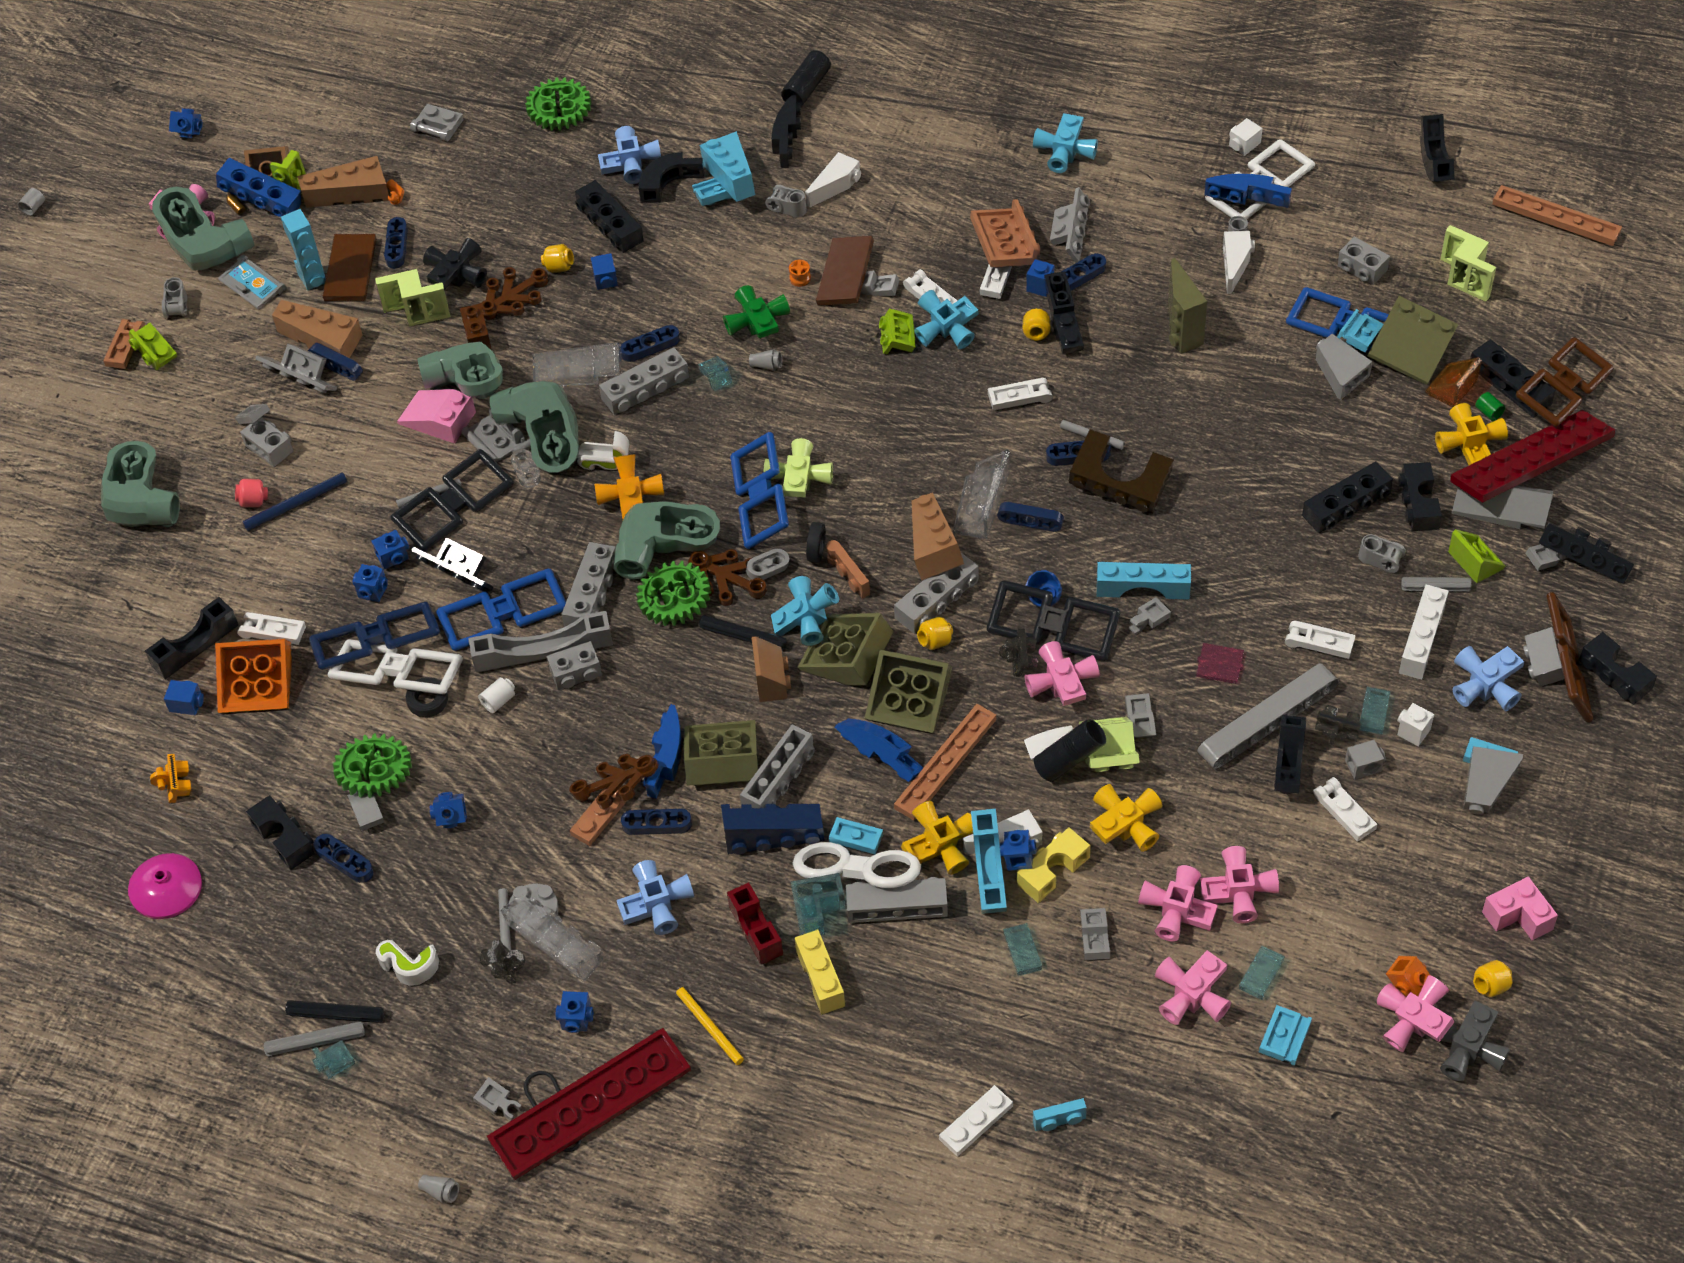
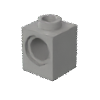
(1365, 759)

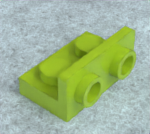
(289, 169)
(897, 331)
(152, 346)

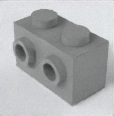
(1544, 657)
(574, 665)

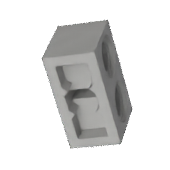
(1363, 260)
(267, 441)

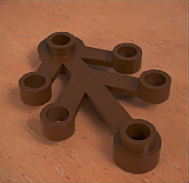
(493, 306)
(726, 573)
(642, 767)

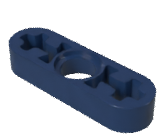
(391, 236)
(1084, 266)
(662, 333)
(337, 362)
(1061, 449)
(1043, 518)
(648, 815)
(347, 867)

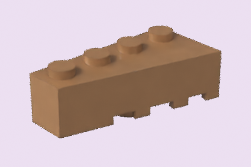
(344, 184)
(317, 326)
(932, 538)

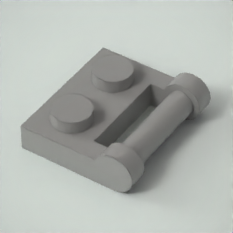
(437, 122)

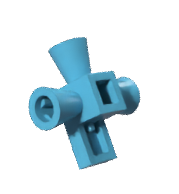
(1065, 143)
(946, 319)
(805, 610)

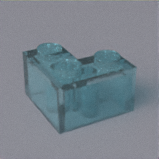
(815, 897)

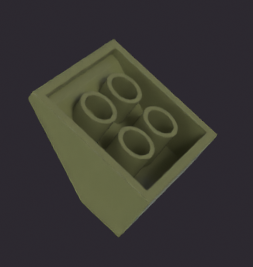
(1186, 310)
(1412, 340)
(848, 648)
(908, 691)
(720, 752)

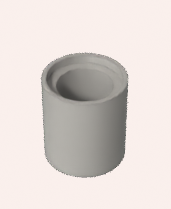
(31, 201)
(1238, 223)

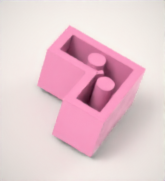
(1523, 904)

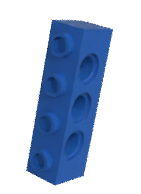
(258, 188)

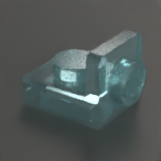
(717, 372)
(333, 1059)

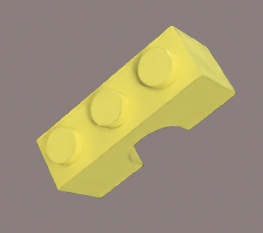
(1065, 850)
(820, 970)

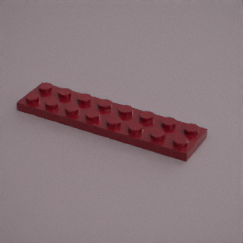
(1532, 456)
(588, 1103)

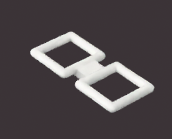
(1308, 164)
(399, 666)

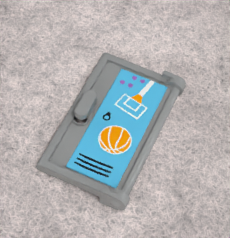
(251, 278)

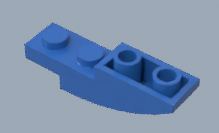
(1241, 187)
(876, 740)
(667, 752)

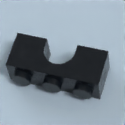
(1421, 512)
(1629, 682)
(271, 817)

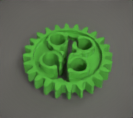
(573, 100)
(677, 603)
(362, 758)

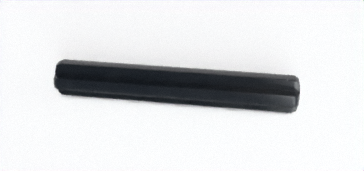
(739, 631)
(334, 1011)

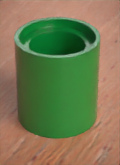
(1490, 406)

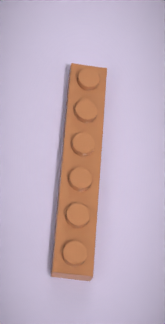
(1557, 215)
(946, 760)

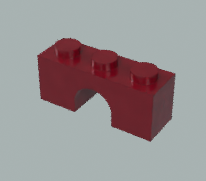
(749, 916)

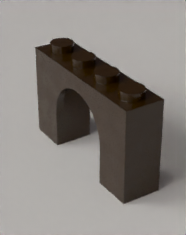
(1139, 493)

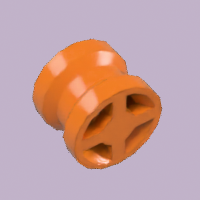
(799, 273)

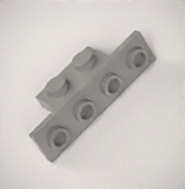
(1070, 225)
(300, 364)

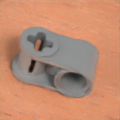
(789, 201)
(174, 298)
(1380, 552)

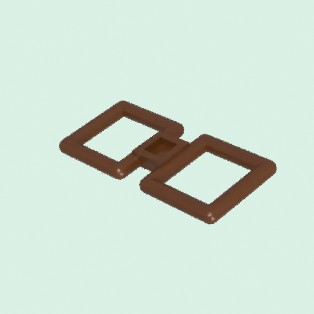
(1564, 381)
(1569, 657)

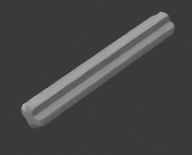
(314, 1038)

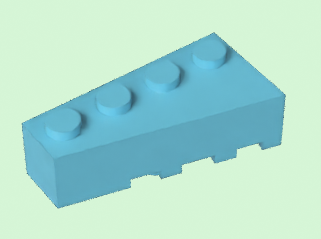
(728, 165)

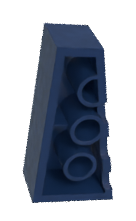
(771, 826)

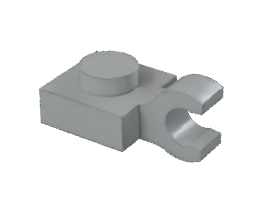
(1150, 613)

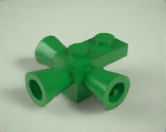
(756, 314)

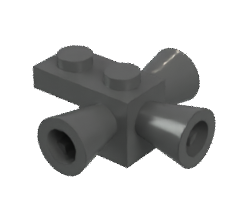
(1469, 1043)

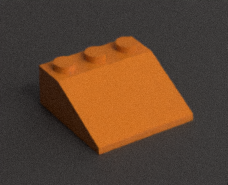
(253, 675)

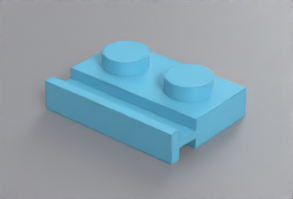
(710, 192)
(1360, 330)
(1285, 1035)

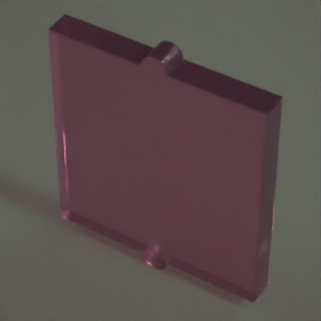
(1220, 663)

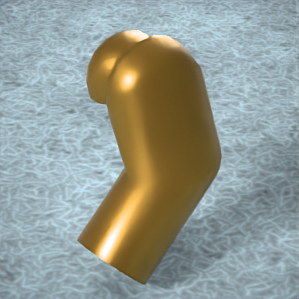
(233, 202)

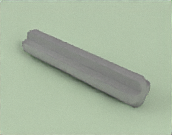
(1446, 583)

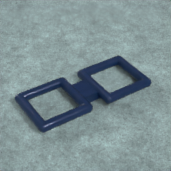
(373, 634)

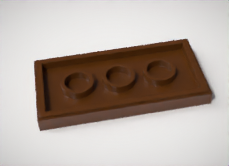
(349, 267)
(845, 270)

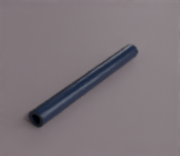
(294, 501)

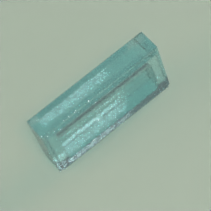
(1374, 710)
(1022, 949)
(1261, 972)

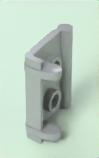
(494, 438)

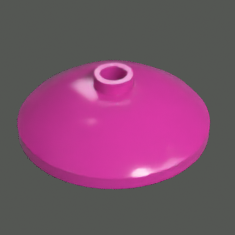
(169, 895)

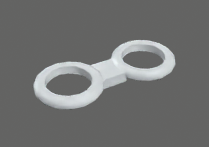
(857, 866)

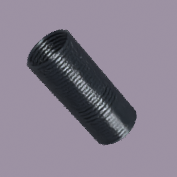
(807, 77)
(1070, 750)

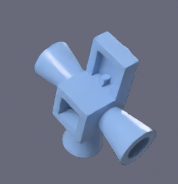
(628, 155)
(1488, 677)
(654, 898)

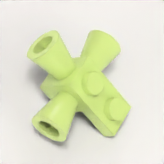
(799, 471)

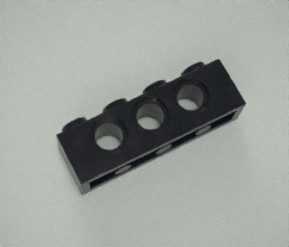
(609, 216)
(1510, 375)
(1347, 497)

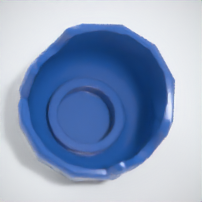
(1046, 581)

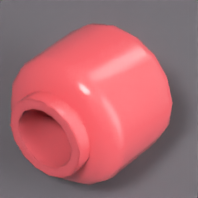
(250, 493)

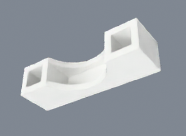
(1423, 632)

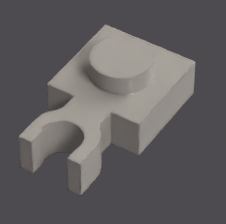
(1543, 557)
(494, 1097)

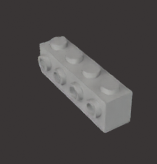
(644, 381)
(590, 583)
(779, 768)
(915, 900)

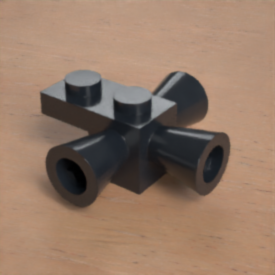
(455, 266)

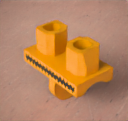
(173, 769)

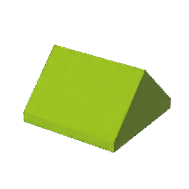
(1474, 555)

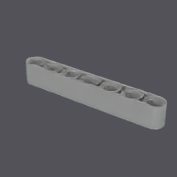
(1267, 716)

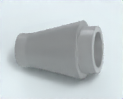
(767, 360)
(441, 1188)

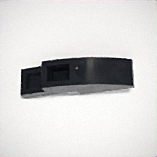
(785, 130)
(1062, 312)

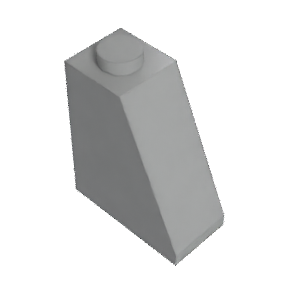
(1342, 365)
(1488, 776)

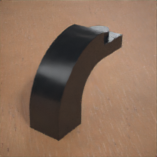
(1433, 149)
(665, 170)
(1290, 754)

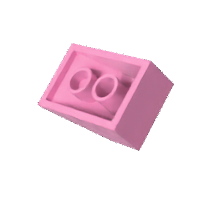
(439, 413)

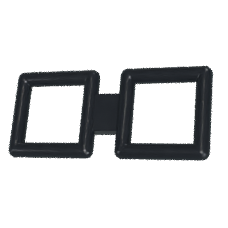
(452, 499)
(1054, 619)

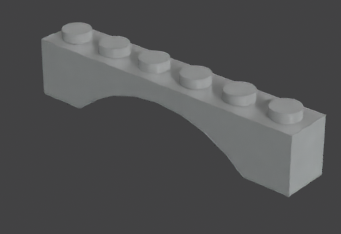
(499, 651)

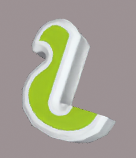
(603, 454)
(406, 969)

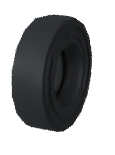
(816, 542)
(429, 709)

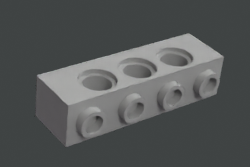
(923, 601)

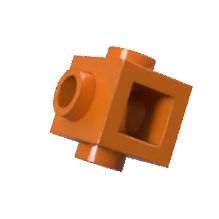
(1408, 974)

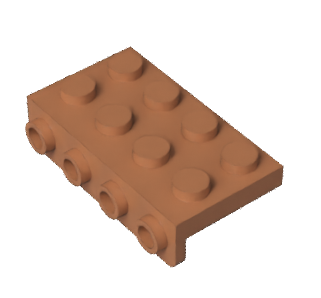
(1005, 236)

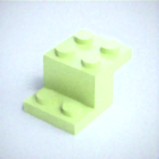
(1468, 264)
(405, 292)
(1118, 748)

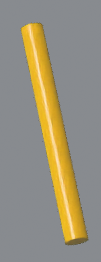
(708, 1024)

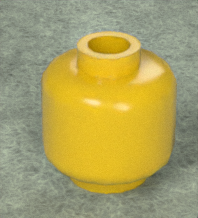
(557, 258)
(1036, 324)
(935, 633)
(1492, 978)

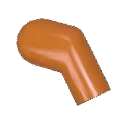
(397, 192)

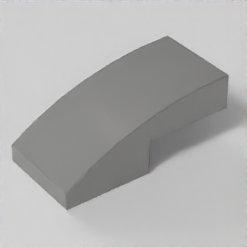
(879, 285)
(1140, 713)
(366, 810)
(1095, 934)

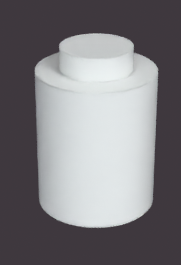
(497, 694)

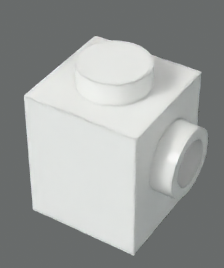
(1245, 136)
(1415, 724)

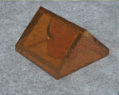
(1455, 381)

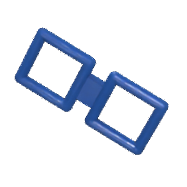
(1339, 321)
(759, 490)
(502, 608)

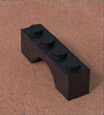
(213, 624)

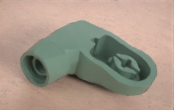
(192, 233)
(467, 366)
(548, 421)
(128, 489)
(662, 529)

